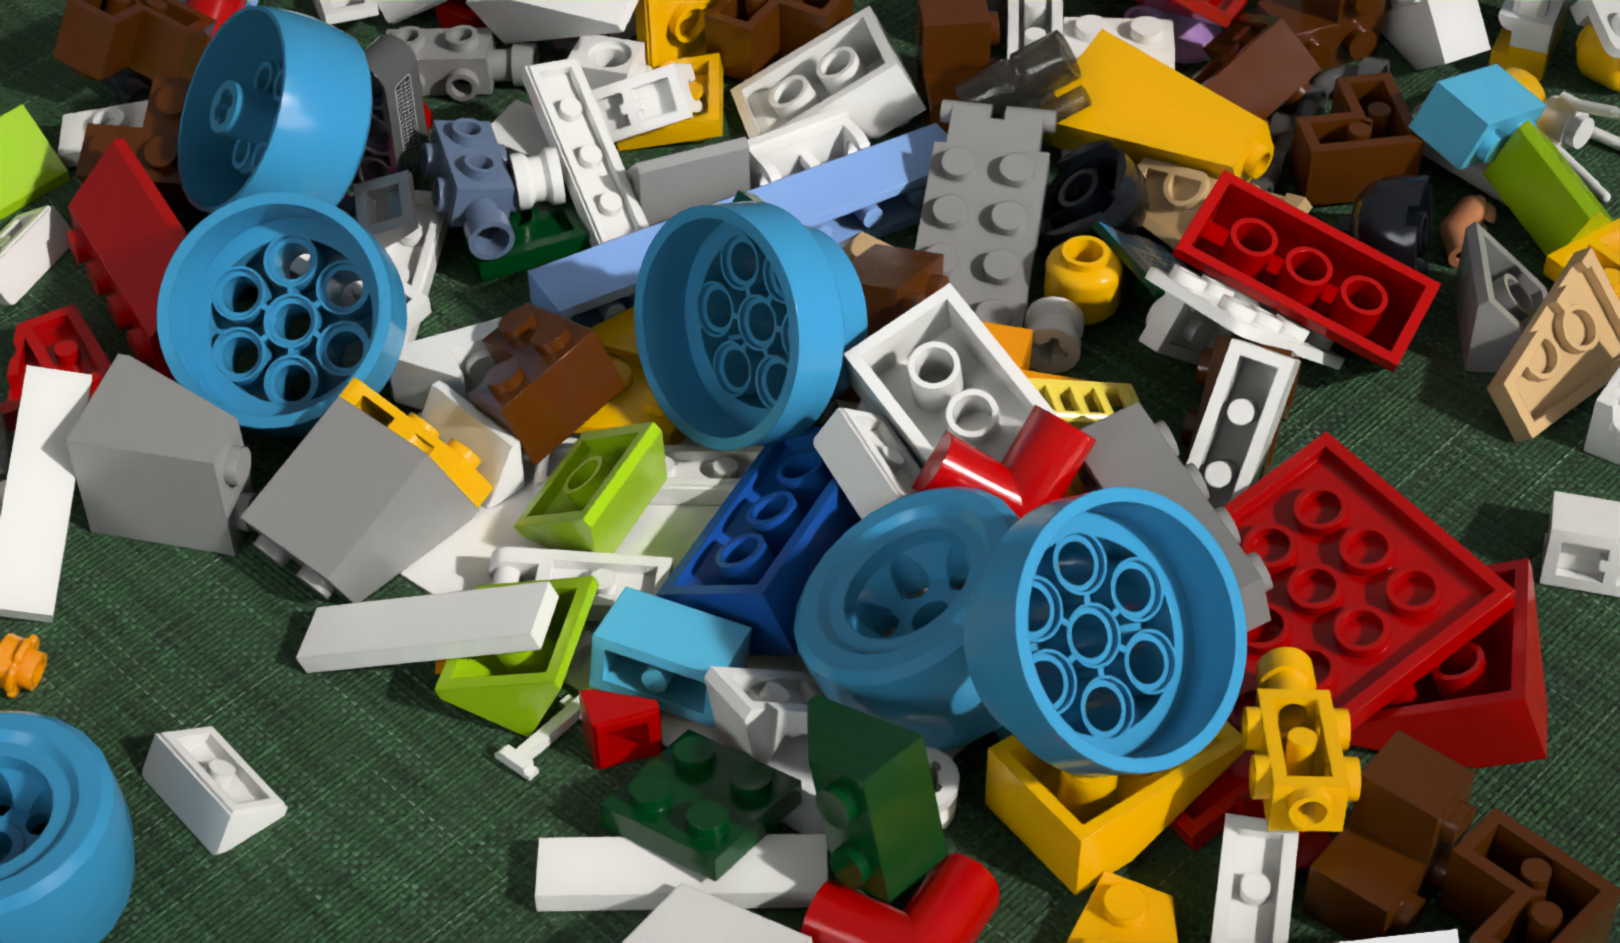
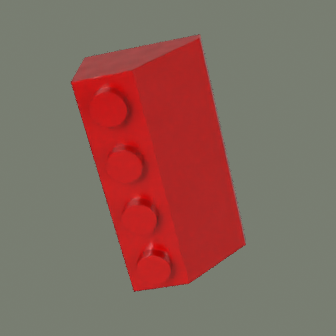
(127, 241)
(1307, 270)

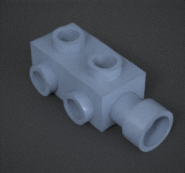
(472, 184)

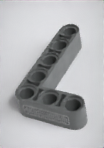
(397, 111)

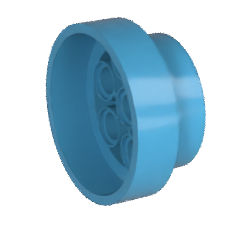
(254, 246)
(745, 323)
(1150, 627)

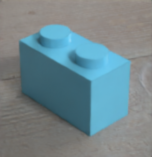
(1475, 115)
(664, 652)

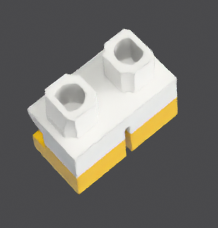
(1529, 34)

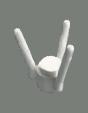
(1569, 125)

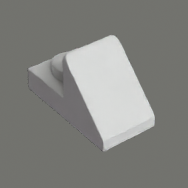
(451, 357)
(759, 707)

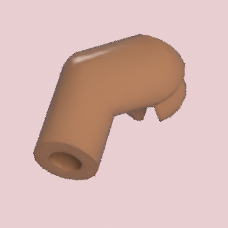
(1464, 213)

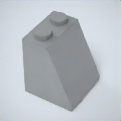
(160, 462)
(355, 505)

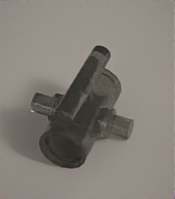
(1029, 80)

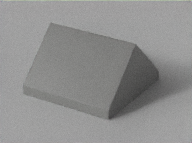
(690, 178)
(1492, 300)

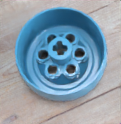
(274, 110)
(869, 586)
(82, 866)

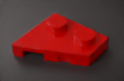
(54, 342)

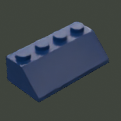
(765, 544)

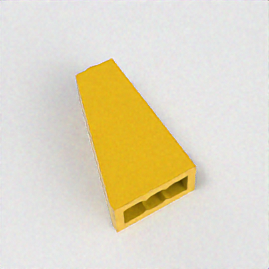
(1160, 115)

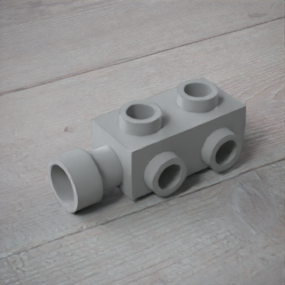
(464, 54)

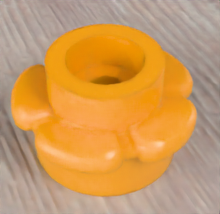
(21, 663)

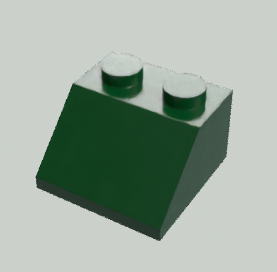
(873, 799)

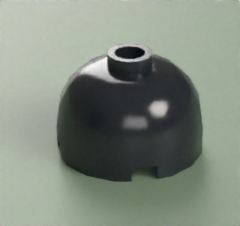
(1094, 186)
(1394, 218)

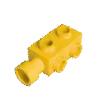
(1298, 747)

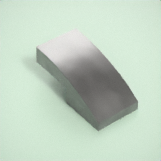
(384, 207)

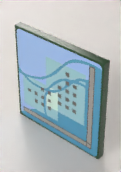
(1139, 256)

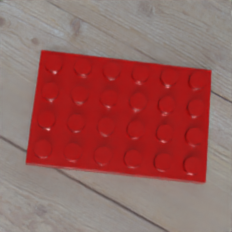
(1356, 587)

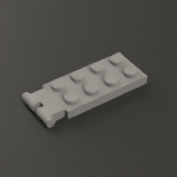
(988, 205)

